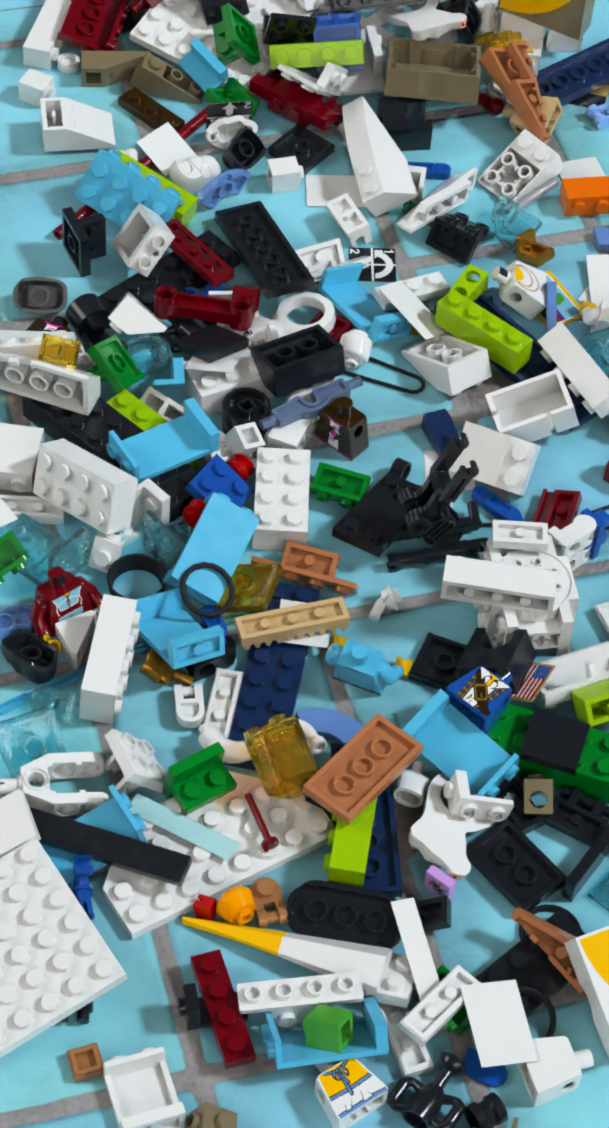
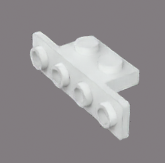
(326, 255)
(296, 997)

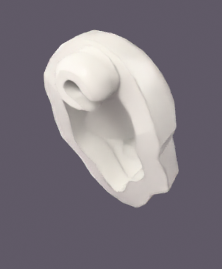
(224, 128)

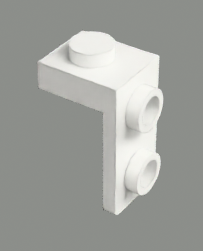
(109, 548)
(473, 806)

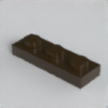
(148, 110)

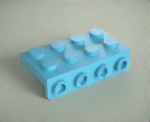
(119, 186)

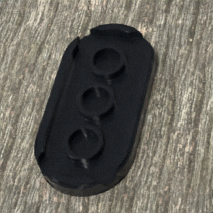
(343, 913)

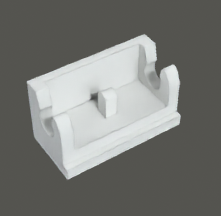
(349, 219)

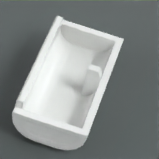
(572, 673)

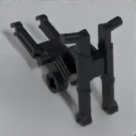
(430, 512)

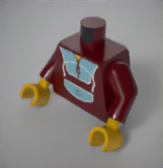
(61, 599)

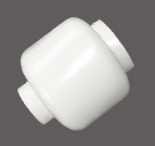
(356, 348)

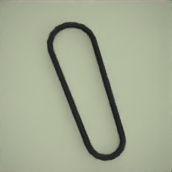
(390, 385)

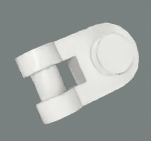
(189, 711)

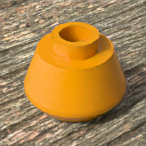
(236, 905)

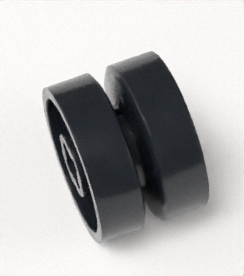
(244, 407)

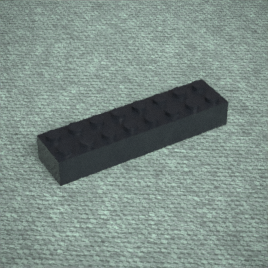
(93, 436)

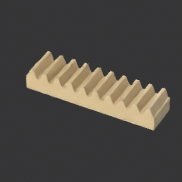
(292, 622)

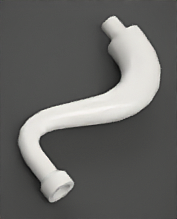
(236, 750)

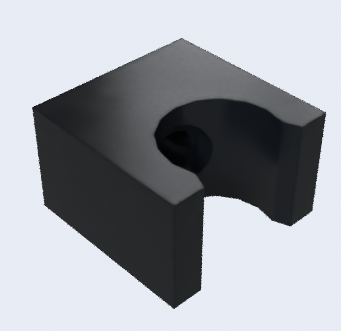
(406, 122)
(514, 656)

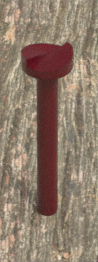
(269, 842)

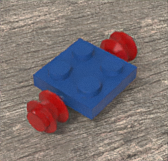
(219, 478)

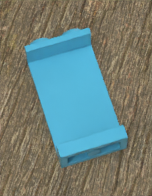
(359, 306)
(166, 444)
(217, 539)
(175, 632)
(458, 744)
(109, 816)
(290, 1047)

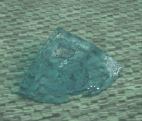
(511, 221)

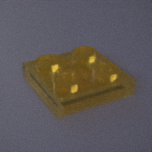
(253, 587)

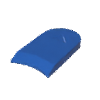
(489, 1076)

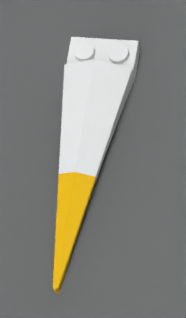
(382, 972)

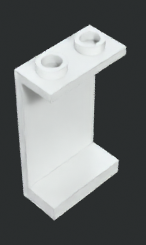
(529, 32)

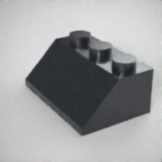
(298, 360)

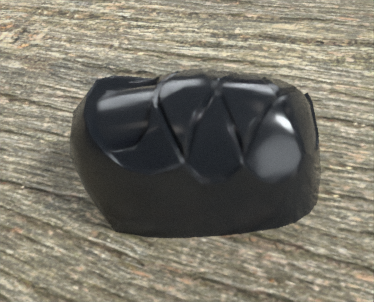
(243, 150)
(30, 656)

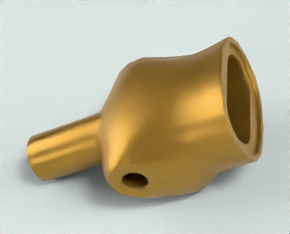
(161, 672)

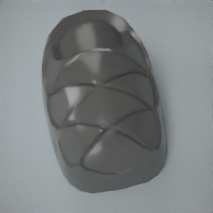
(40, 295)

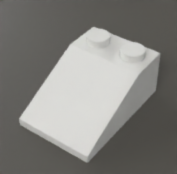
(449, 363)
(501, 458)

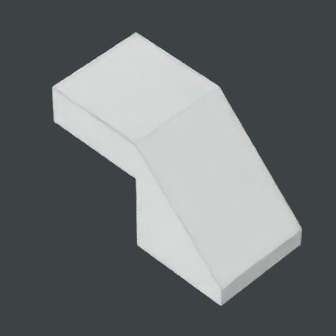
(240, 439)

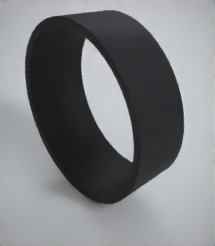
(135, 562)

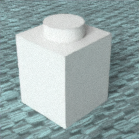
(36, 86)
(284, 174)

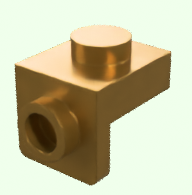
(531, 251)

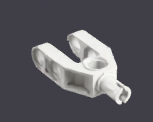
(48, 768)

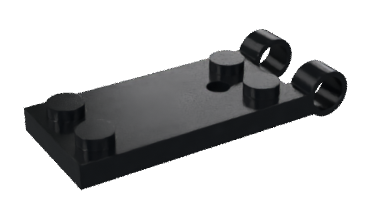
(377, 517)

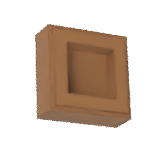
(85, 1062)

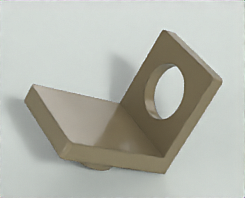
(534, 783)

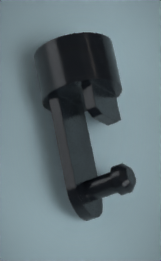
(90, 319)

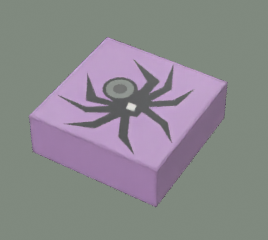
(439, 882)

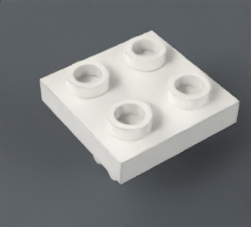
(136, 761)

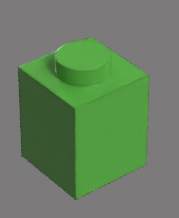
(328, 1028)

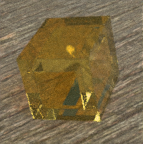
(59, 350)

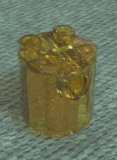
(281, 756)

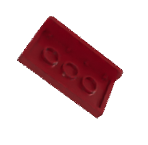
(93, 24)

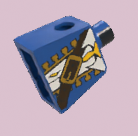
(481, 696)

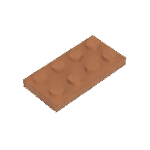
(362, 769)

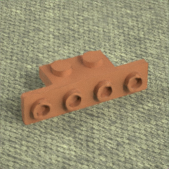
(313, 566)

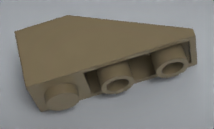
(108, 67)
(165, 81)

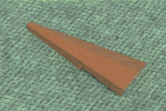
(512, 73)
(551, 941)

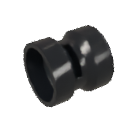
(487, 1112)

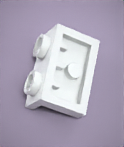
(150, 497)

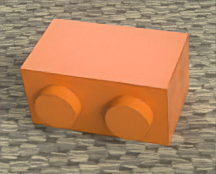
(584, 196)

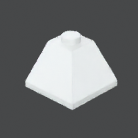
(134, 317)

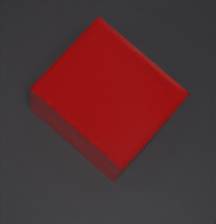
(205, 907)

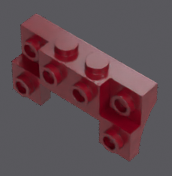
(295, 102)

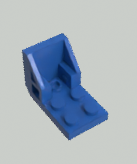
(338, 27)

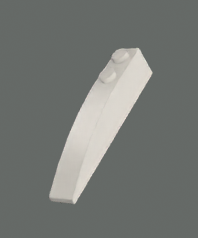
(376, 160)

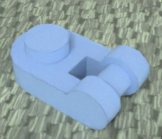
(599, 114)

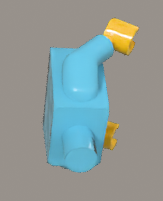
(363, 665)

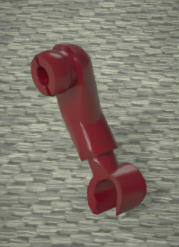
(494, 106)

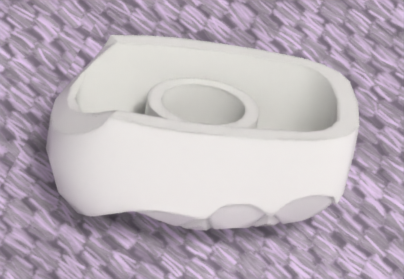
(194, 171)

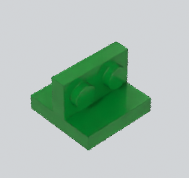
(235, 37)
(114, 364)
(199, 779)

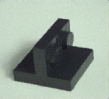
(83, 239)

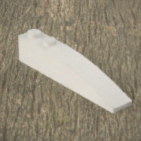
(49, 382)

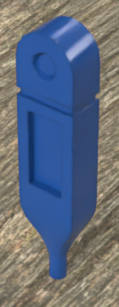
(436, 171)
(495, 505)
(214, 621)

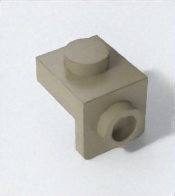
(211, 1117)

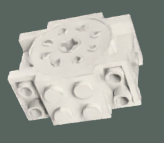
(543, 629)

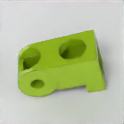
(470, 287)

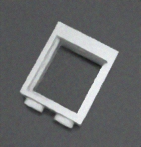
(138, 248)

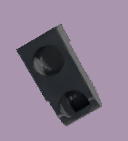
(208, 667)

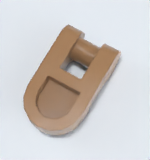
(268, 895)

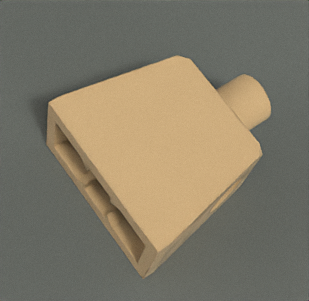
(551, 108)

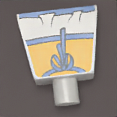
(348, 1091)

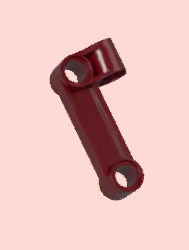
(236, 312)

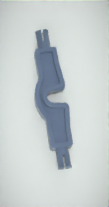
(301, 409)

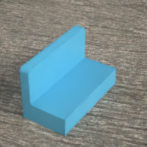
(203, 66)
(177, 376)

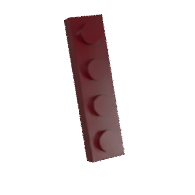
(198, 255)
(222, 1009)

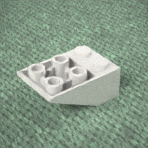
(74, 126)
(521, 168)

